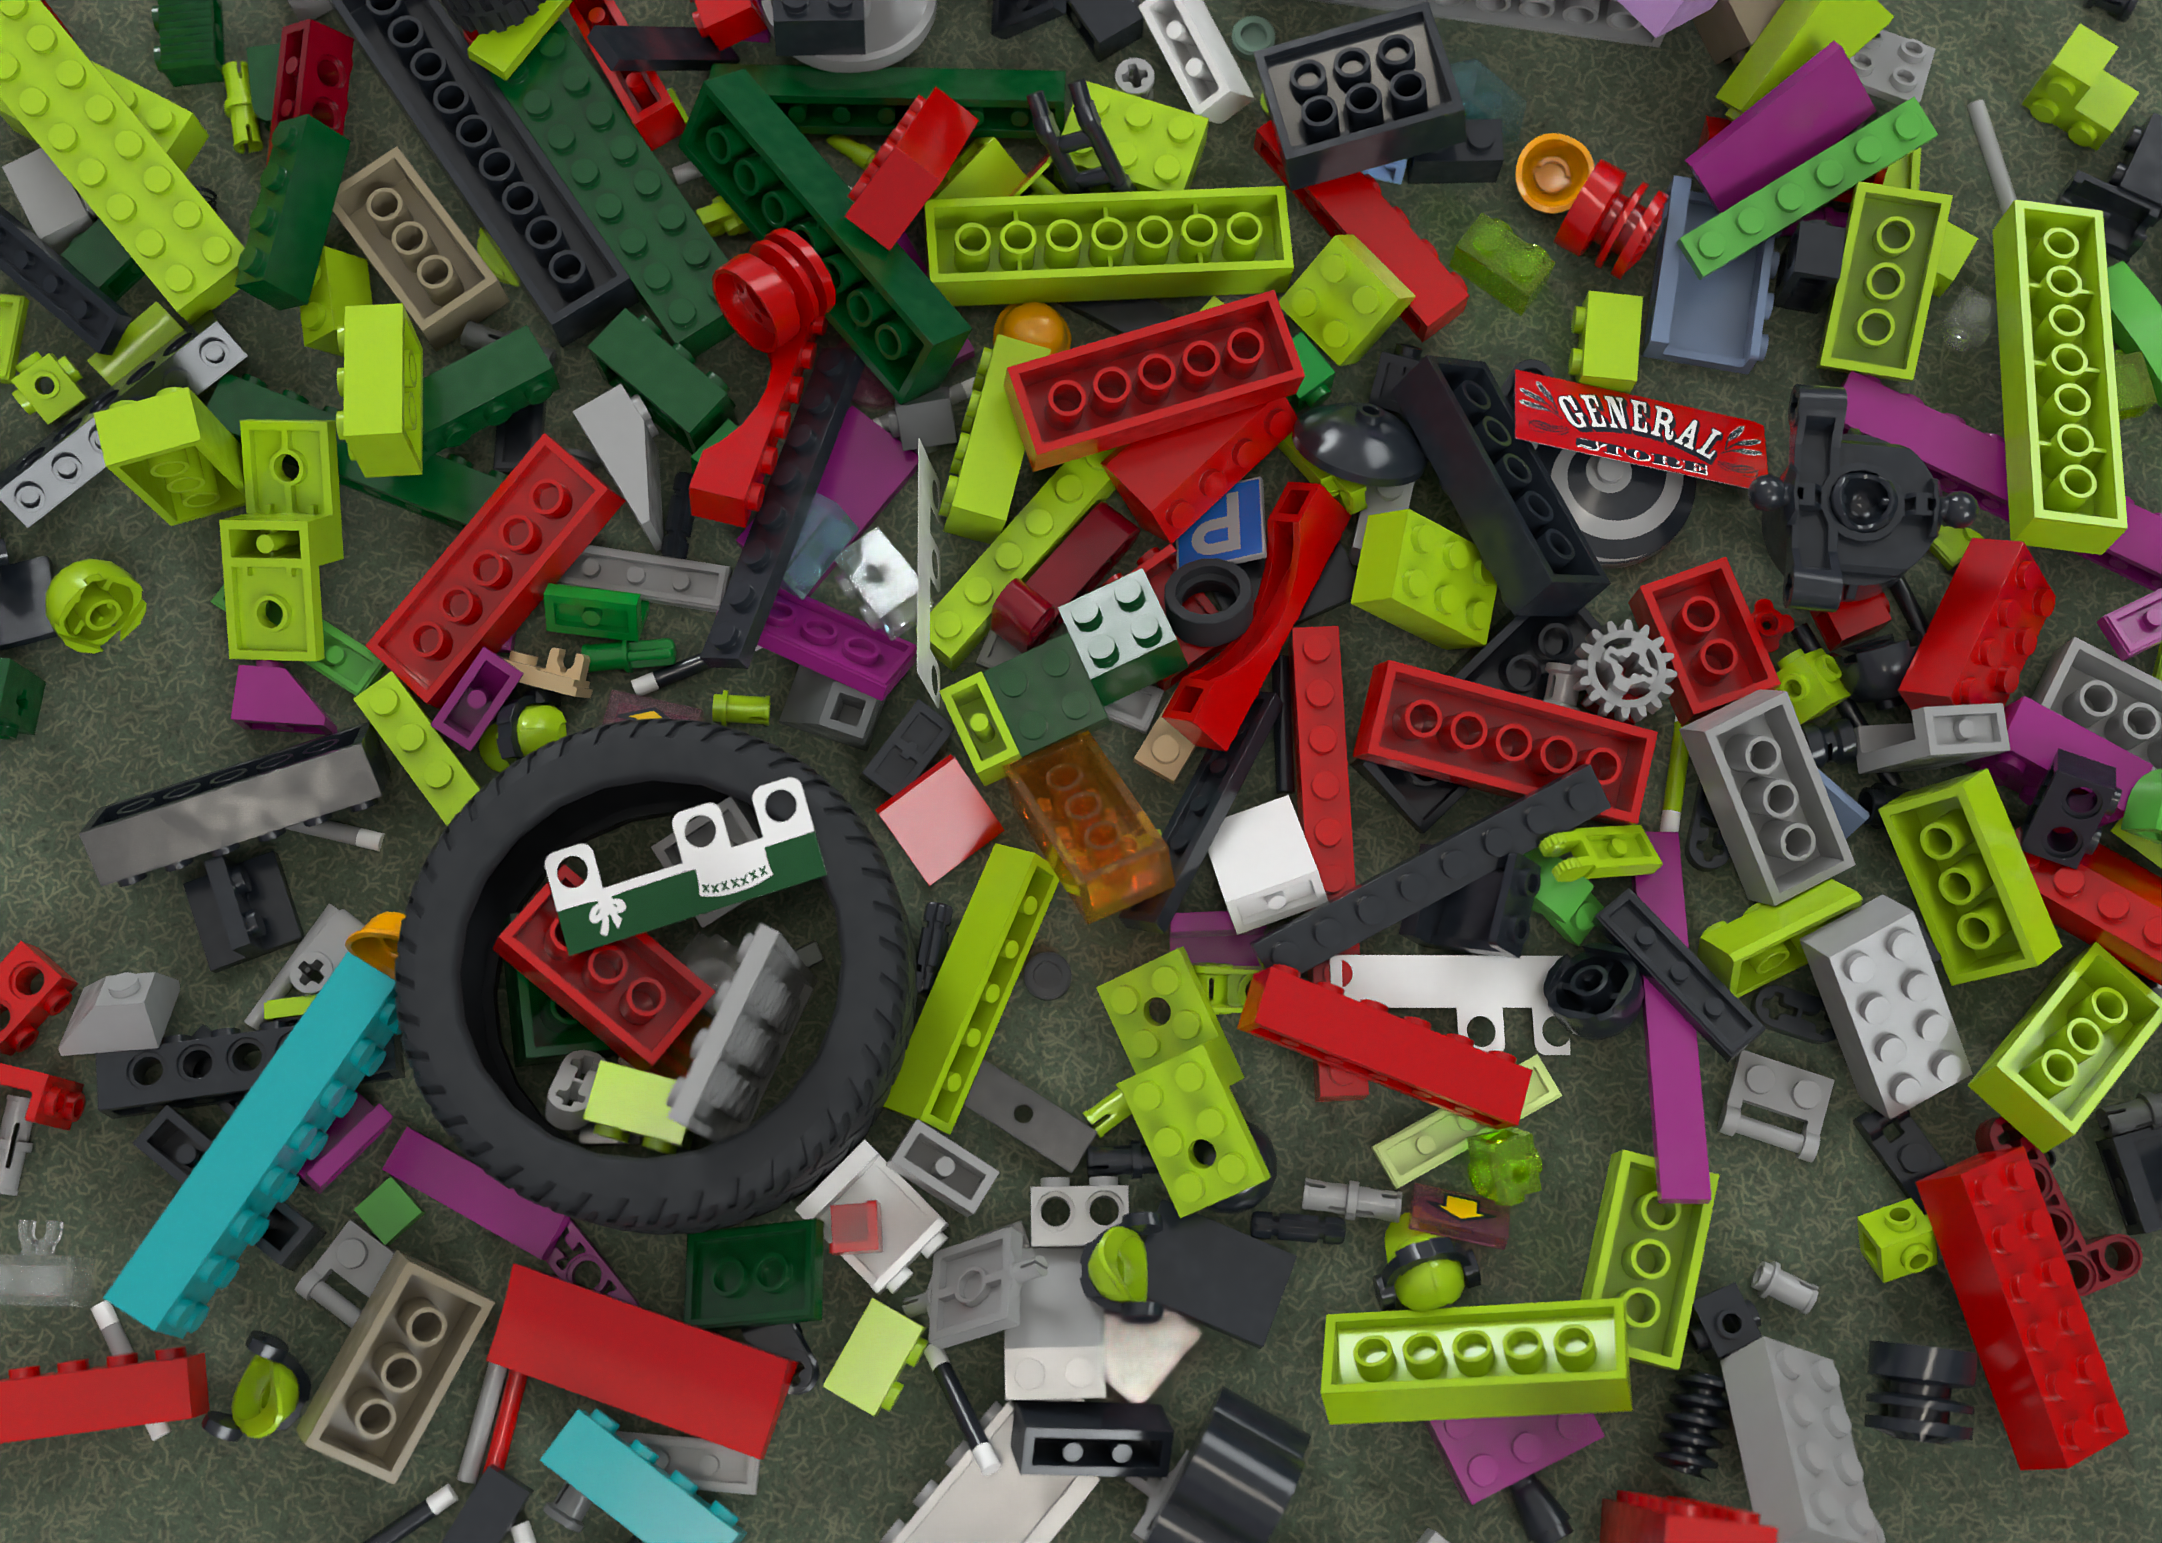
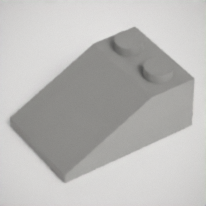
(623, 440)
(1059, 1336)

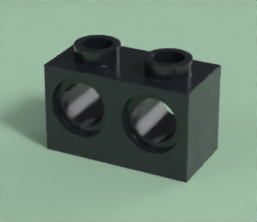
(1809, 266)
(2060, 807)

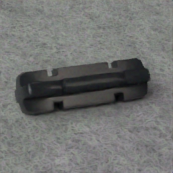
(679, 519)
(932, 944)
(1297, 1227)

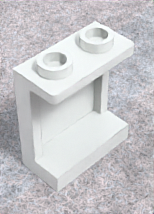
(1265, 866)
(907, 1219)

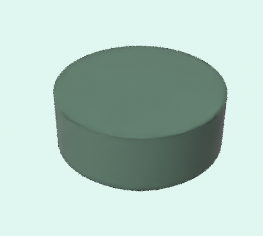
(1250, 35)

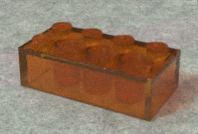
(1089, 827)

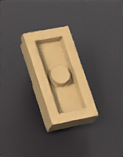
(554, 675)
(1165, 751)

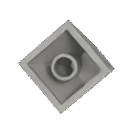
(121, 1014)

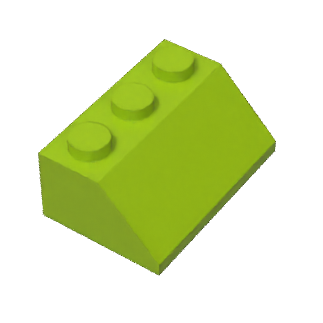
(1767, 936)

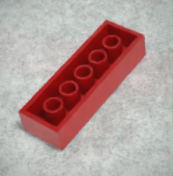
(1153, 380)
(1498, 738)
(2023, 1309)
(1675, 1519)

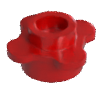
(1779, 623)

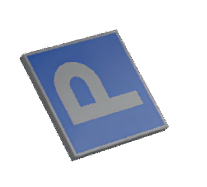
(1229, 529)

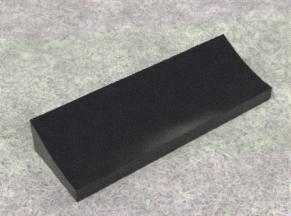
(1509, 662)

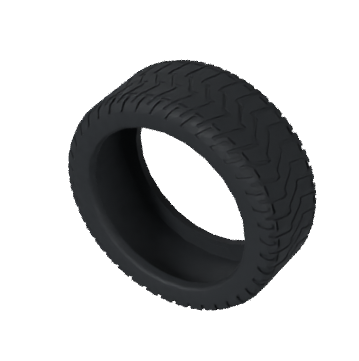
(493, 864)

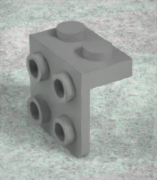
(1893, 67)

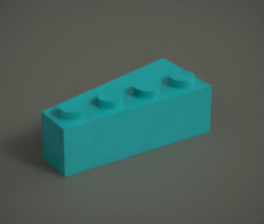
(633, 1487)

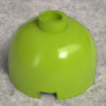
(89, 599)

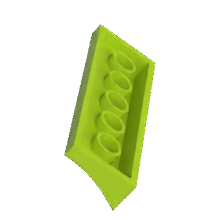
(1476, 1362)

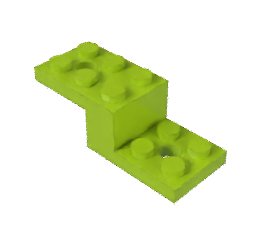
(282, 540)
(1182, 1083)

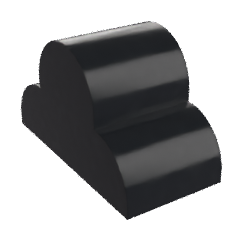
(1232, 1477)

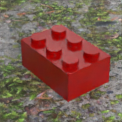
(1711, 637)

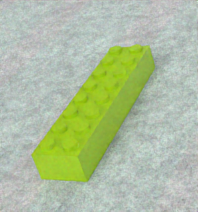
(114, 161)
(1109, 245)
(2058, 378)

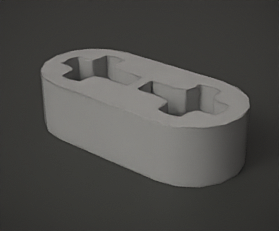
(568, 1086)

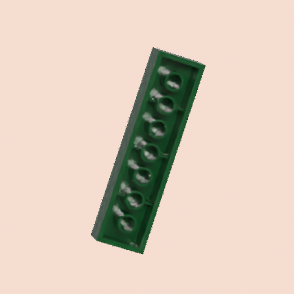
(781, 181)
(621, 189)

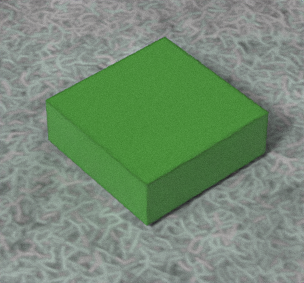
(389, 1211)

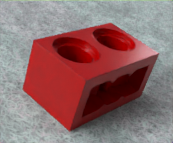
(25, 1009)

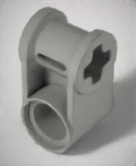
(324, 952)

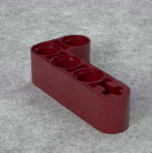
(1029, 611)
(2083, 1256)

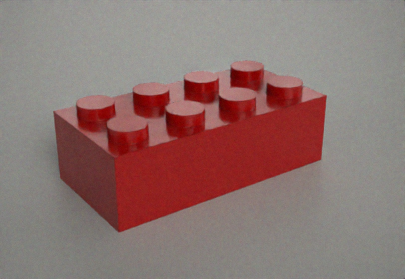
(909, 166)
(1981, 629)
(622, 992)

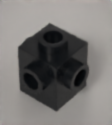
(1726, 1307)

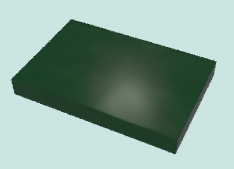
(755, 1275)

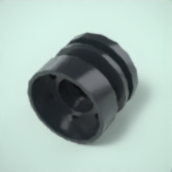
(1920, 1391)

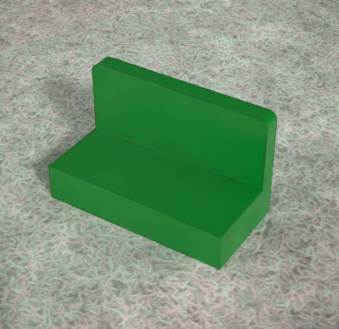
(595, 612)

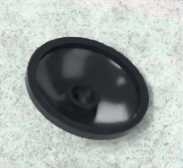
(1360, 444)

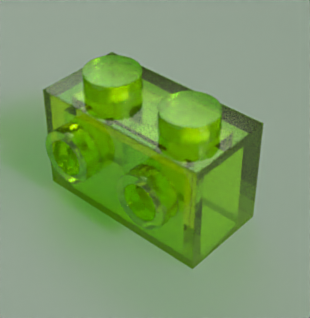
(1502, 263)

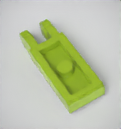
(1601, 852)

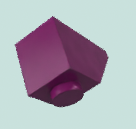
(477, 699)
(275, 700)

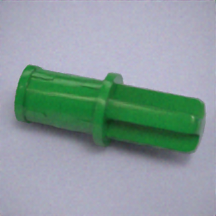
(630, 654)

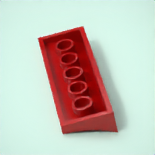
(495, 570)
(641, 1361)

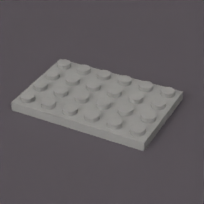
(745, 1039)

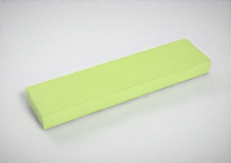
(1445, 1133)

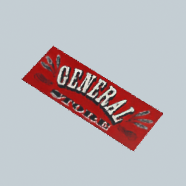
(1638, 430)

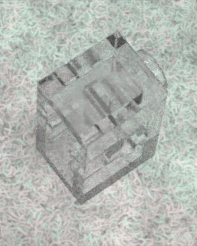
(881, 582)

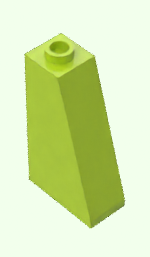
(1793, 38)

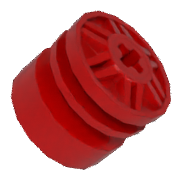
(1611, 219)
(774, 290)

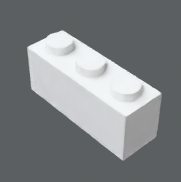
(1198, 57)

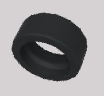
(1209, 575)

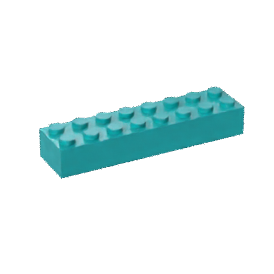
(260, 1152)

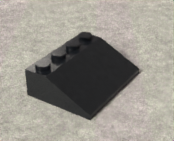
(1361, 96)

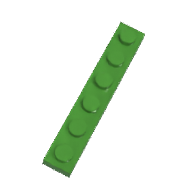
(1807, 188)

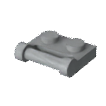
(1781, 1091)
(355, 1257)

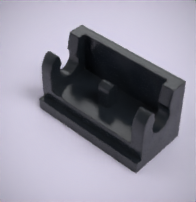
(2124, 214)
(907, 750)

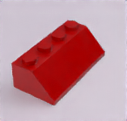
(1186, 471)
(2107, 904)

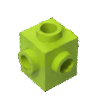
(66, 392)
(1811, 683)
(1897, 1240)

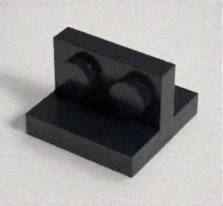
(243, 910)

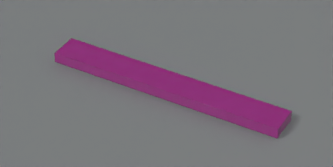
(1672, 1050)

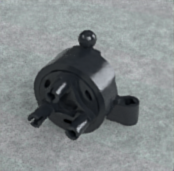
(1847, 507)

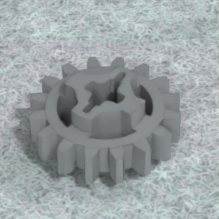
(1603, 668)

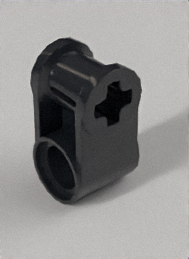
(790, 1343)

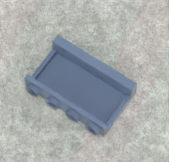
(1709, 319)

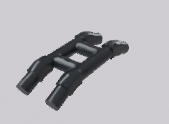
(1090, 135)

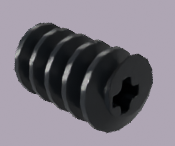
(1694, 1424)

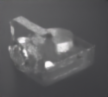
(1968, 320)

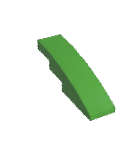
(2136, 320)

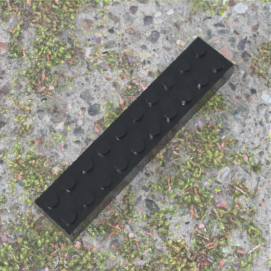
(492, 163)

